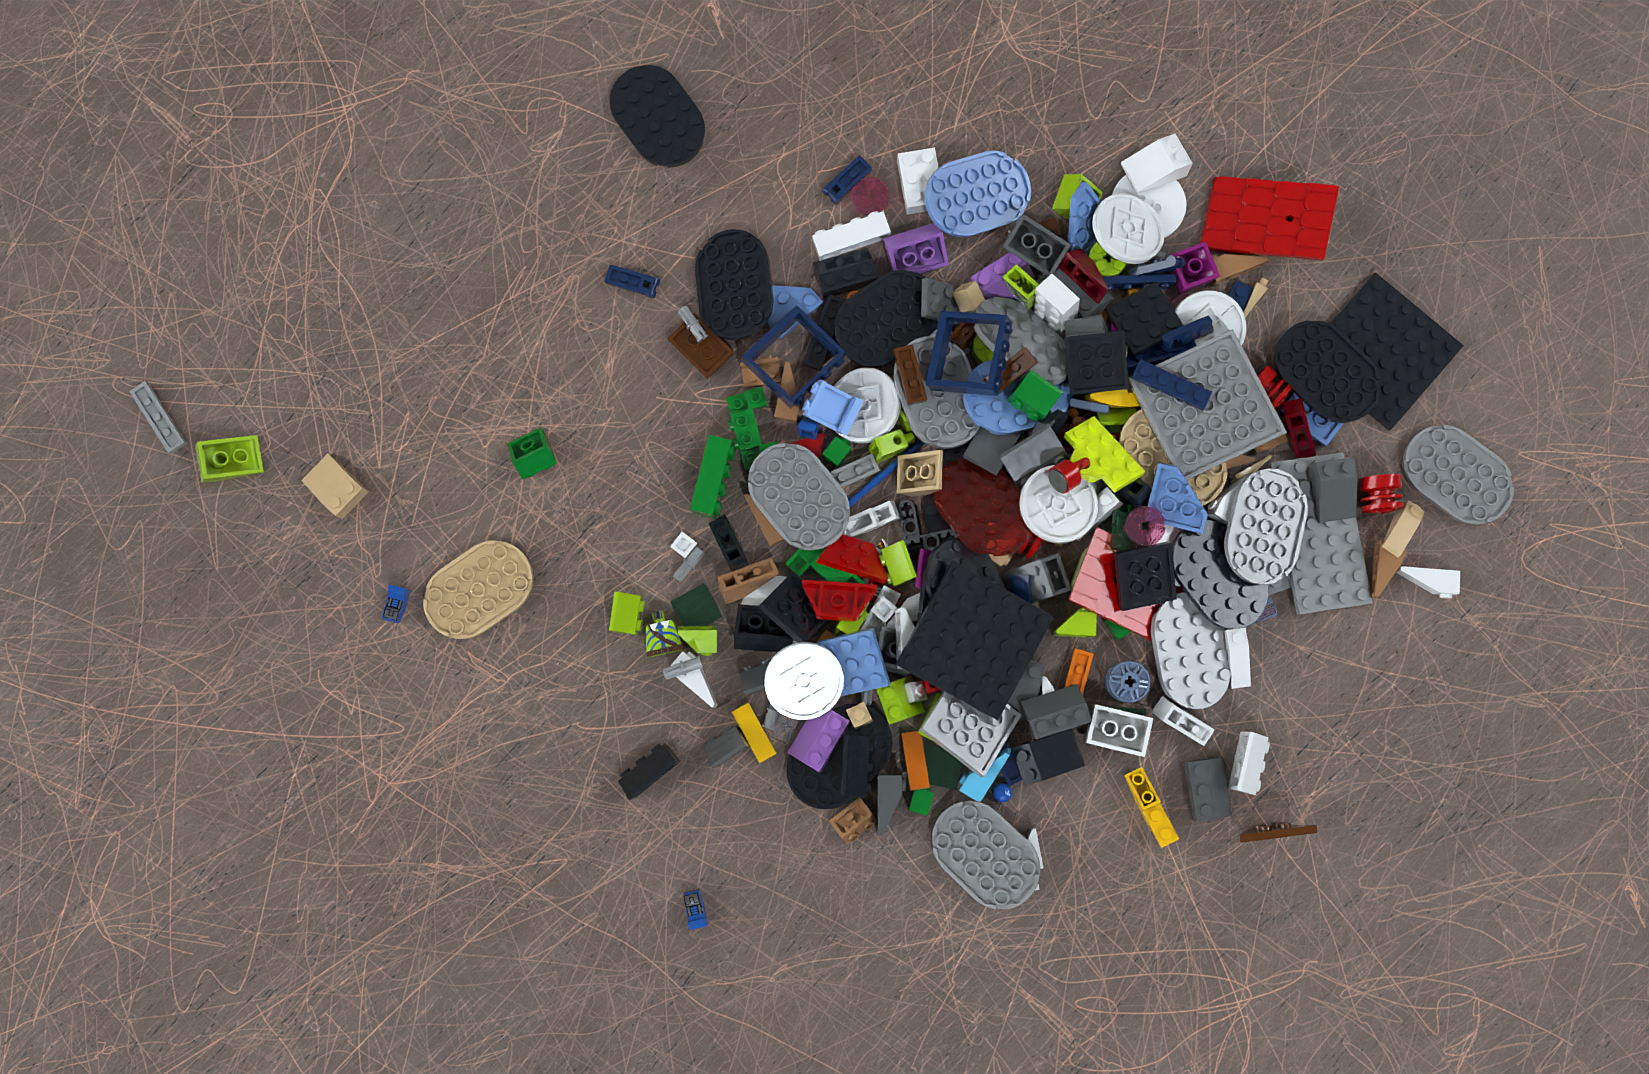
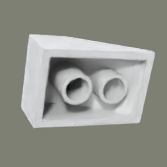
(1157, 164)
(696, 680)

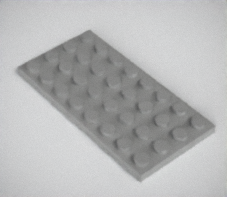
(1330, 557)

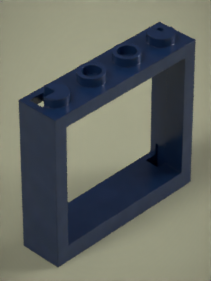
(772, 335)
(941, 343)

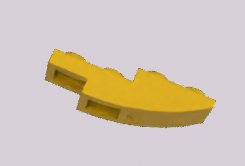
(1115, 398)
(1150, 807)

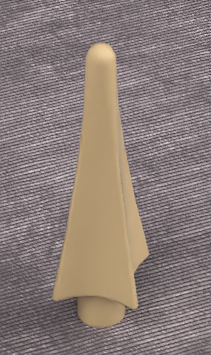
(1257, 292)
(1249, 470)

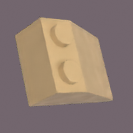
(919, 473)
(334, 486)

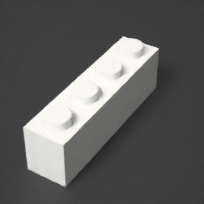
(851, 235)

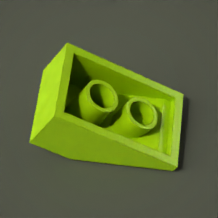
(228, 458)

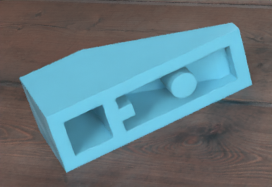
(976, 786)

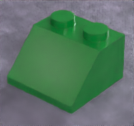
(1034, 396)
(531, 453)

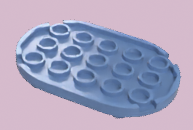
(977, 194)
(996, 413)

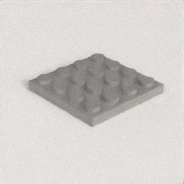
(968, 732)

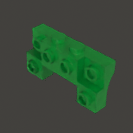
(745, 425)
(806, 558)

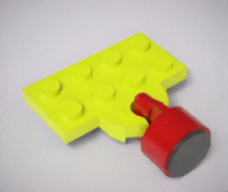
(1094, 458)

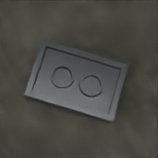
(936, 298)

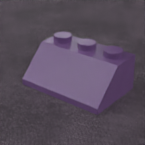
(917, 249)
(991, 280)
(819, 739)

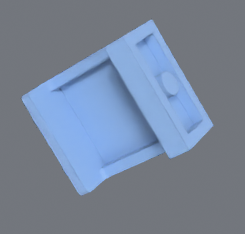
(831, 407)

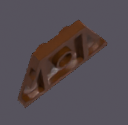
(1279, 830)

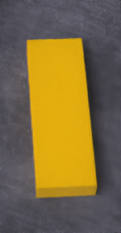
(754, 732)

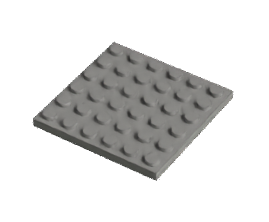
(1234, 419)

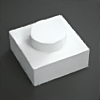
(683, 545)
(883, 609)
(916, 691)

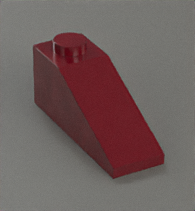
(1085, 274)
(1299, 428)

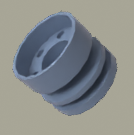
(1115, 682)

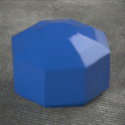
(1002, 792)

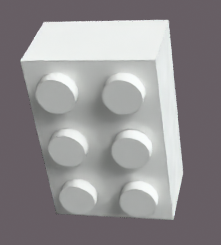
(915, 171)
(1055, 303)
(1118, 730)

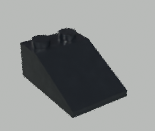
(1048, 756)

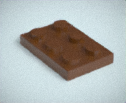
(704, 356)

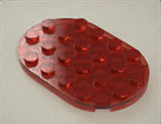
(982, 508)

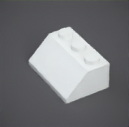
(1248, 763)

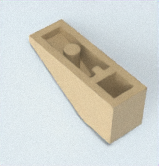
(1402, 528)

